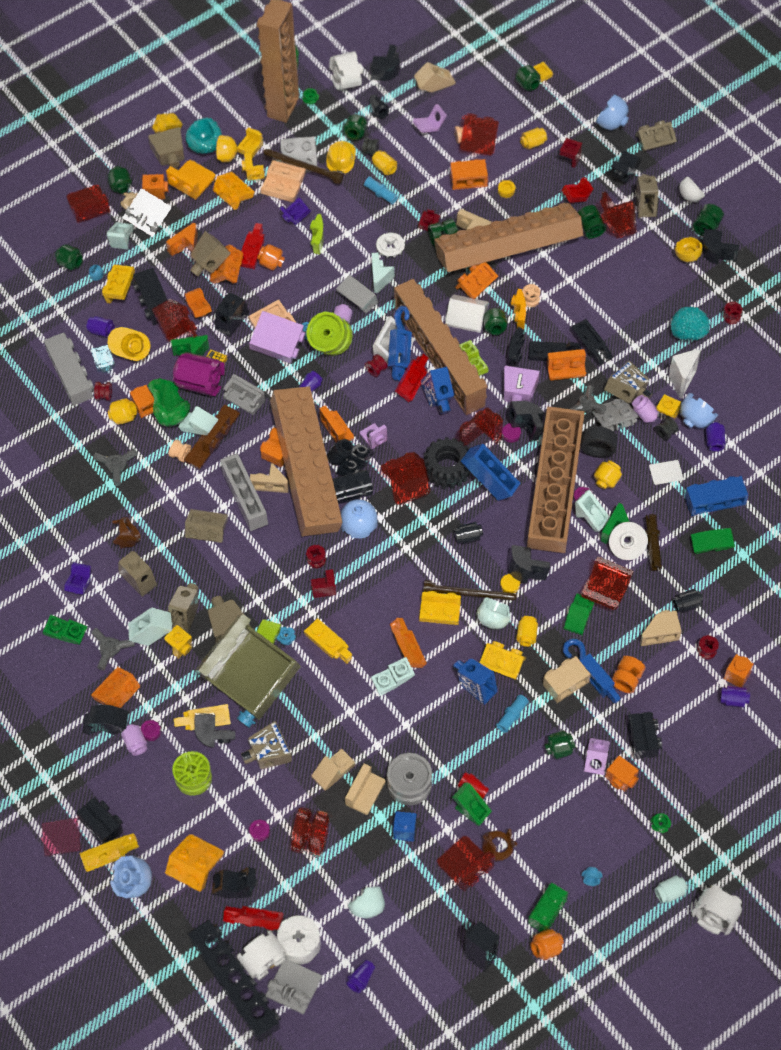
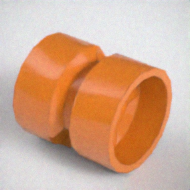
(628, 674)

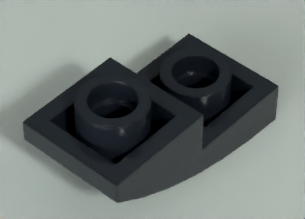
(515, 347)
(356, 461)

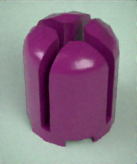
(198, 373)

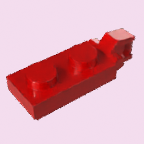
(252, 247)
(412, 378)
(253, 917)

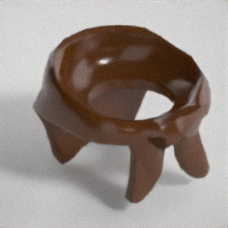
(126, 538)
(487, 844)

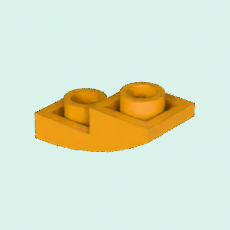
(519, 304)

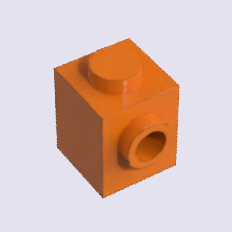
(155, 185)
(143, 400)
(738, 670)
(622, 774)

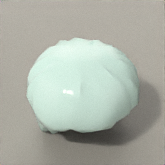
(493, 614)
(369, 904)

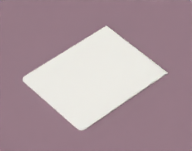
(666, 472)

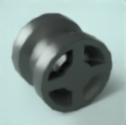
(370, 146)
(667, 428)

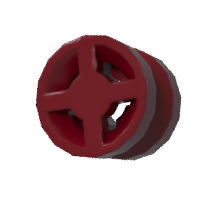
(730, 308)
(376, 365)
(103, 391)
(317, 561)
(705, 651)

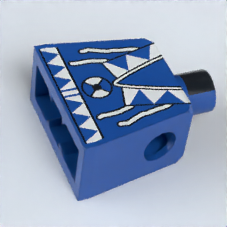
(438, 389)
(476, 679)

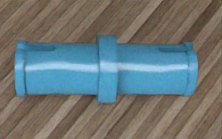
(381, 190)
(512, 713)

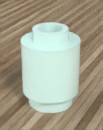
(671, 889)

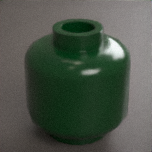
(528, 77)
(355, 127)
(119, 179)
(68, 257)
(495, 321)
(560, 744)

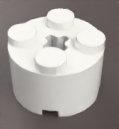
(345, 70)
(717, 910)
(302, 928)
(262, 955)

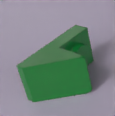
(196, 345)
(619, 516)
(578, 615)
(471, 804)

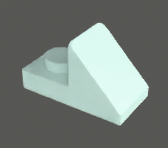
(119, 235)
(381, 274)
(198, 422)
(589, 508)

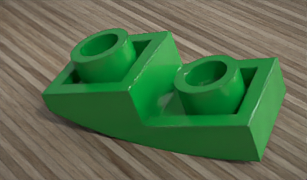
(713, 540)
(63, 630)

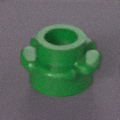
(310, 96)
(660, 818)

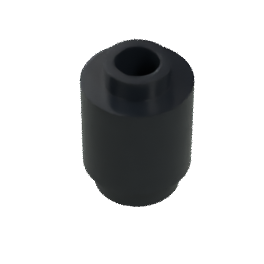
(340, 451)
(468, 533)
(687, 600)

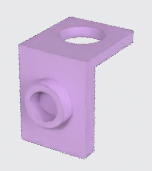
(430, 124)
(376, 437)
(598, 750)

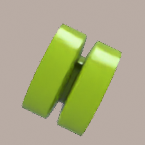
(192, 773)

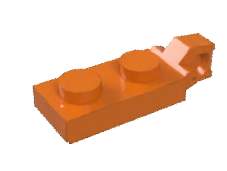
(408, 643)

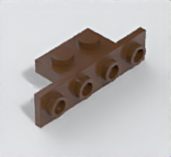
(207, 444)

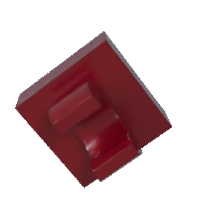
(427, 218)

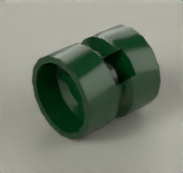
(708, 218)
(592, 222)
(447, 227)

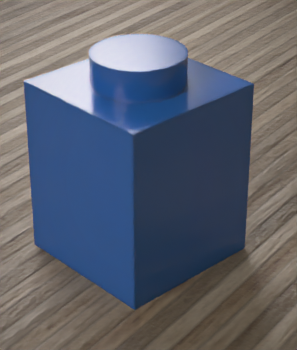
(404, 826)

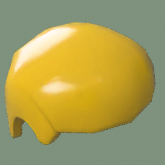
(226, 148)
(688, 249)

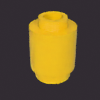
(533, 138)
(384, 162)
(527, 631)

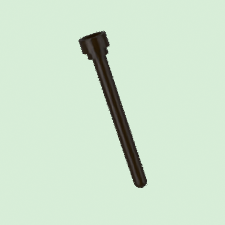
(335, 176)
(429, 586)

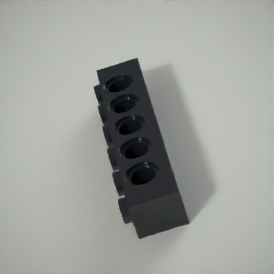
(260, 1027)

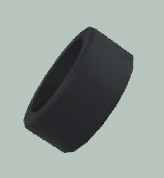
(599, 434)

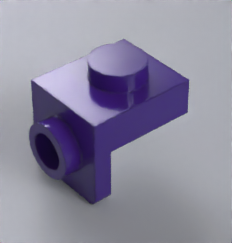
(296, 211)
(79, 578)

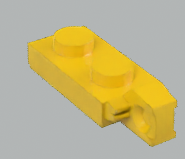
(328, 641)
(221, 716)
(108, 852)

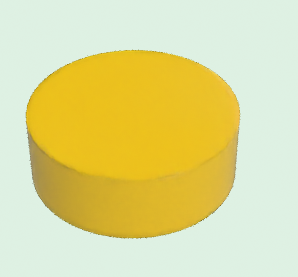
(506, 188)
(509, 584)

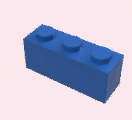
(490, 472)
(716, 495)

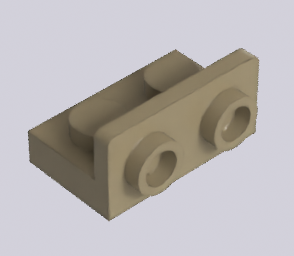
(656, 136)
(205, 525)

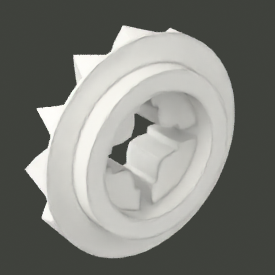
(390, 238)

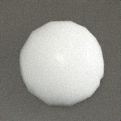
(690, 191)

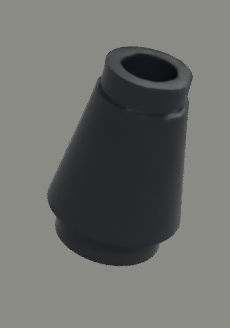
(379, 107)

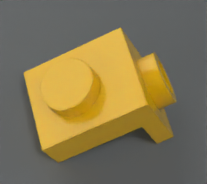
(166, 122)
(251, 143)
(253, 172)
(669, 406)
(180, 641)

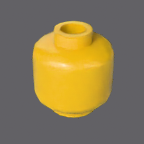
(122, 411)
(607, 475)

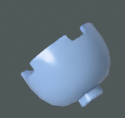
(614, 114)
(696, 412)
(358, 518)
(131, 877)

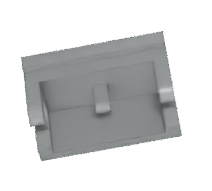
(357, 293)
(244, 394)

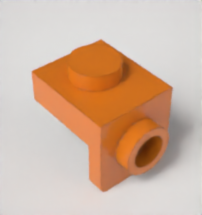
(197, 303)

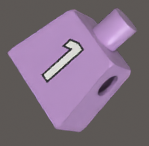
(519, 383)

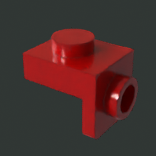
(578, 192)

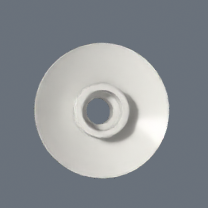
(632, 549)

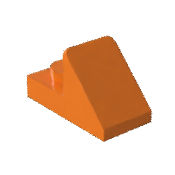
(183, 239)

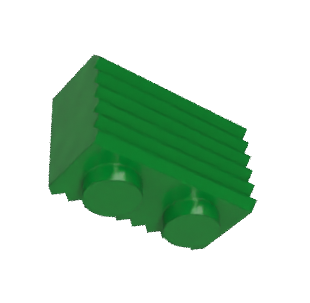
(548, 908)

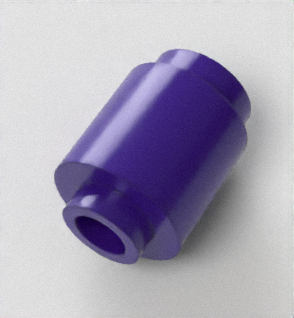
(100, 326)
(716, 437)
(735, 696)

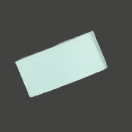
(396, 675)

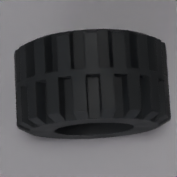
(443, 475)

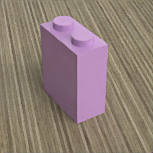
(277, 337)

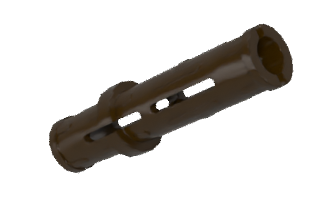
(653, 542)

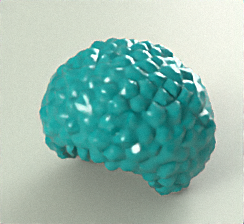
(203, 135)
(690, 324)

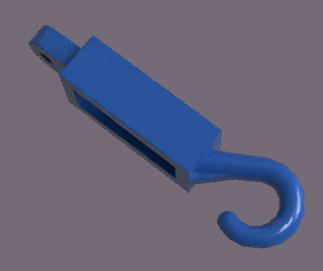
(399, 343)
(598, 677)

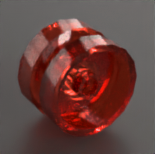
(310, 831)

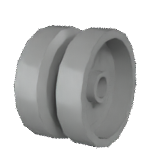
(409, 779)

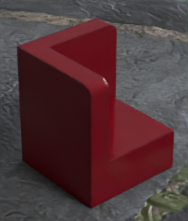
(572, 150)
(324, 586)

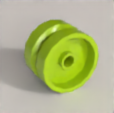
(329, 333)

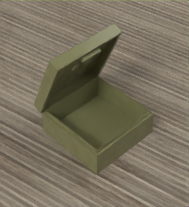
(248, 667)

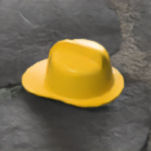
(341, 156)
(128, 343)

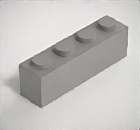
(68, 368)
(244, 492)

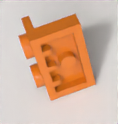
(229, 268)
(477, 280)
(566, 364)
(335, 425)
(116, 688)

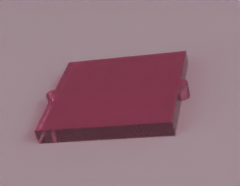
(61, 837)

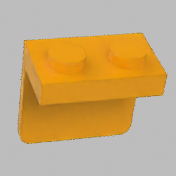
(190, 178)
(193, 861)

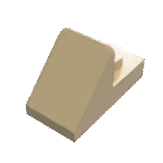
(468, 220)
(274, 482)
(332, 769)

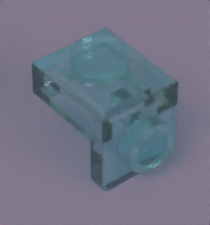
(103, 358)

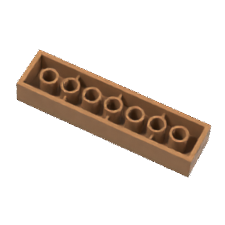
(278, 59)
(508, 237)
(440, 346)
(305, 461)
(555, 480)

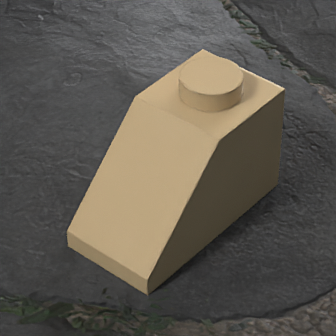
(433, 78)
(662, 629)

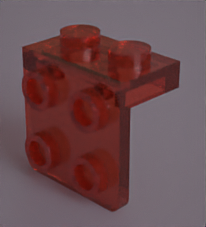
(478, 134)
(88, 203)
(620, 217)
(174, 320)
(483, 422)
(407, 477)
(607, 583)
(466, 863)

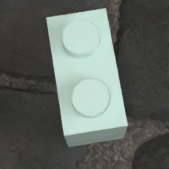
(150, 626)

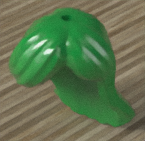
(168, 405)

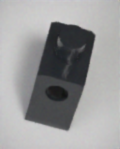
(230, 314)

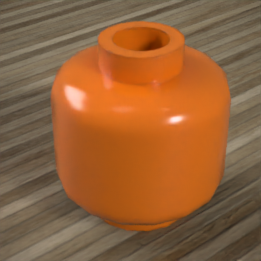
(270, 257)
(547, 944)

